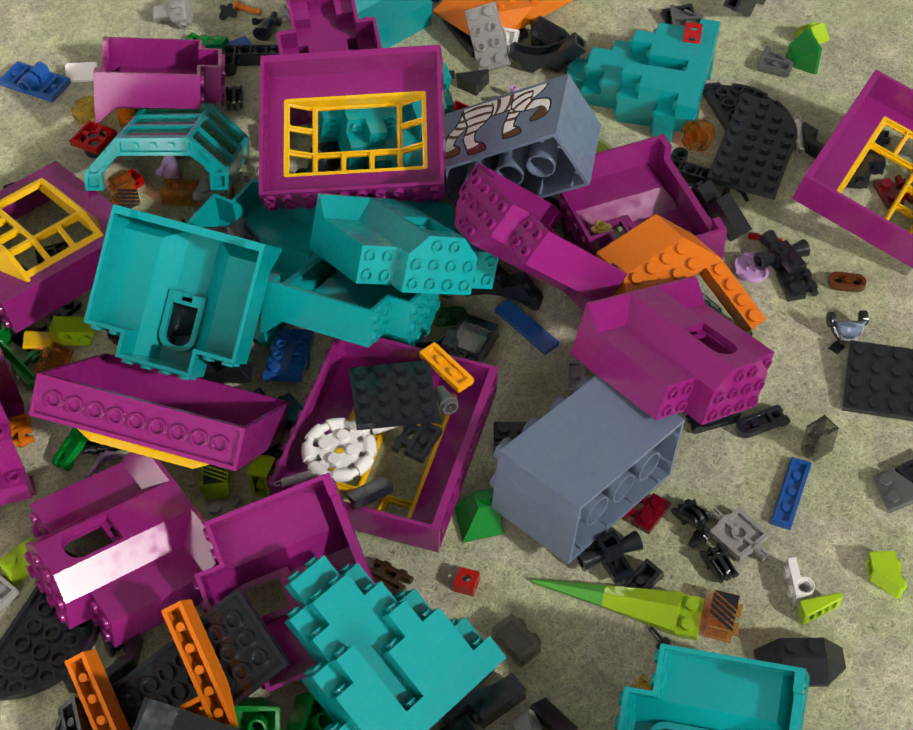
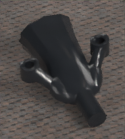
(266, 26)

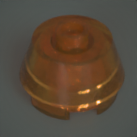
(698, 135)

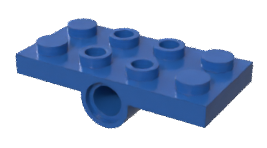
(35, 81)
(289, 355)

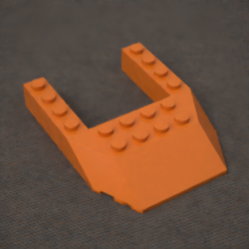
(512, 13)
(665, 253)
(198, 656)

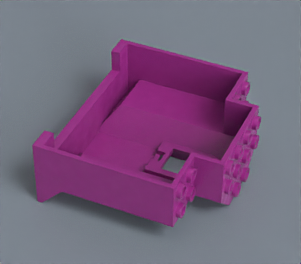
(157, 75)
(628, 189)
(520, 231)
(672, 352)
(275, 541)
(140, 570)

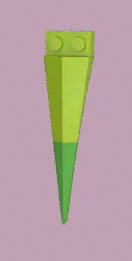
(664, 610)

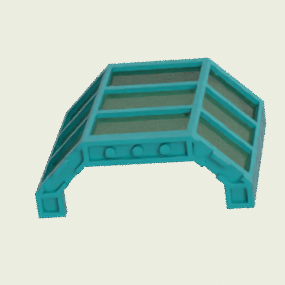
(201, 133)

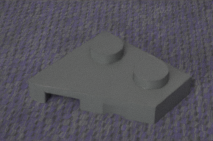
(680, 17)
(775, 63)
(894, 489)

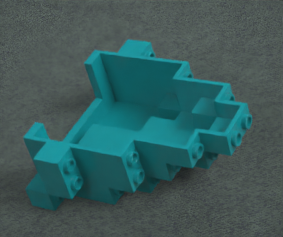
(651, 78)
(377, 130)
(382, 654)

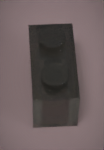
(819, 438)
(516, 640)

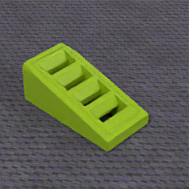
(815, 607)

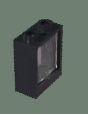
(475, 337)

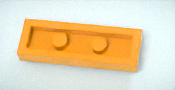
(446, 367)

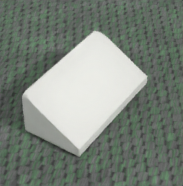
(80, 71)

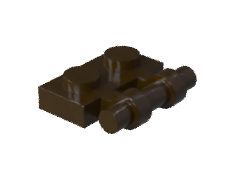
(393, 585)

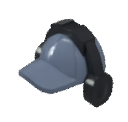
(847, 330)

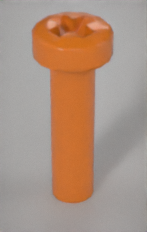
(238, 6)

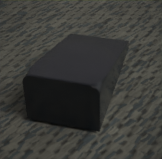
(645, 576)

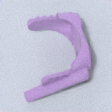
(103, 457)

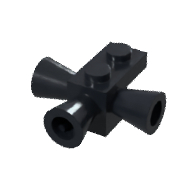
(781, 254)
(610, 553)

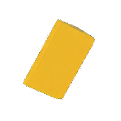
(36, 340)

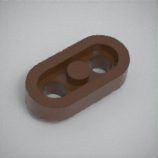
(847, 281)

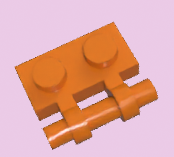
(19, 427)

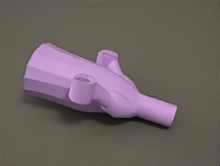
(169, 168)

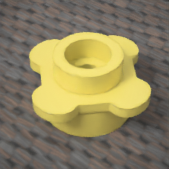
(600, 227)

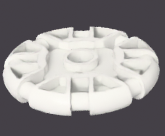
(336, 439)

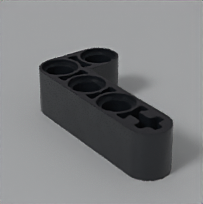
(245, 56)
(692, 172)

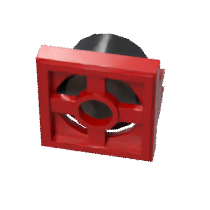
(92, 139)

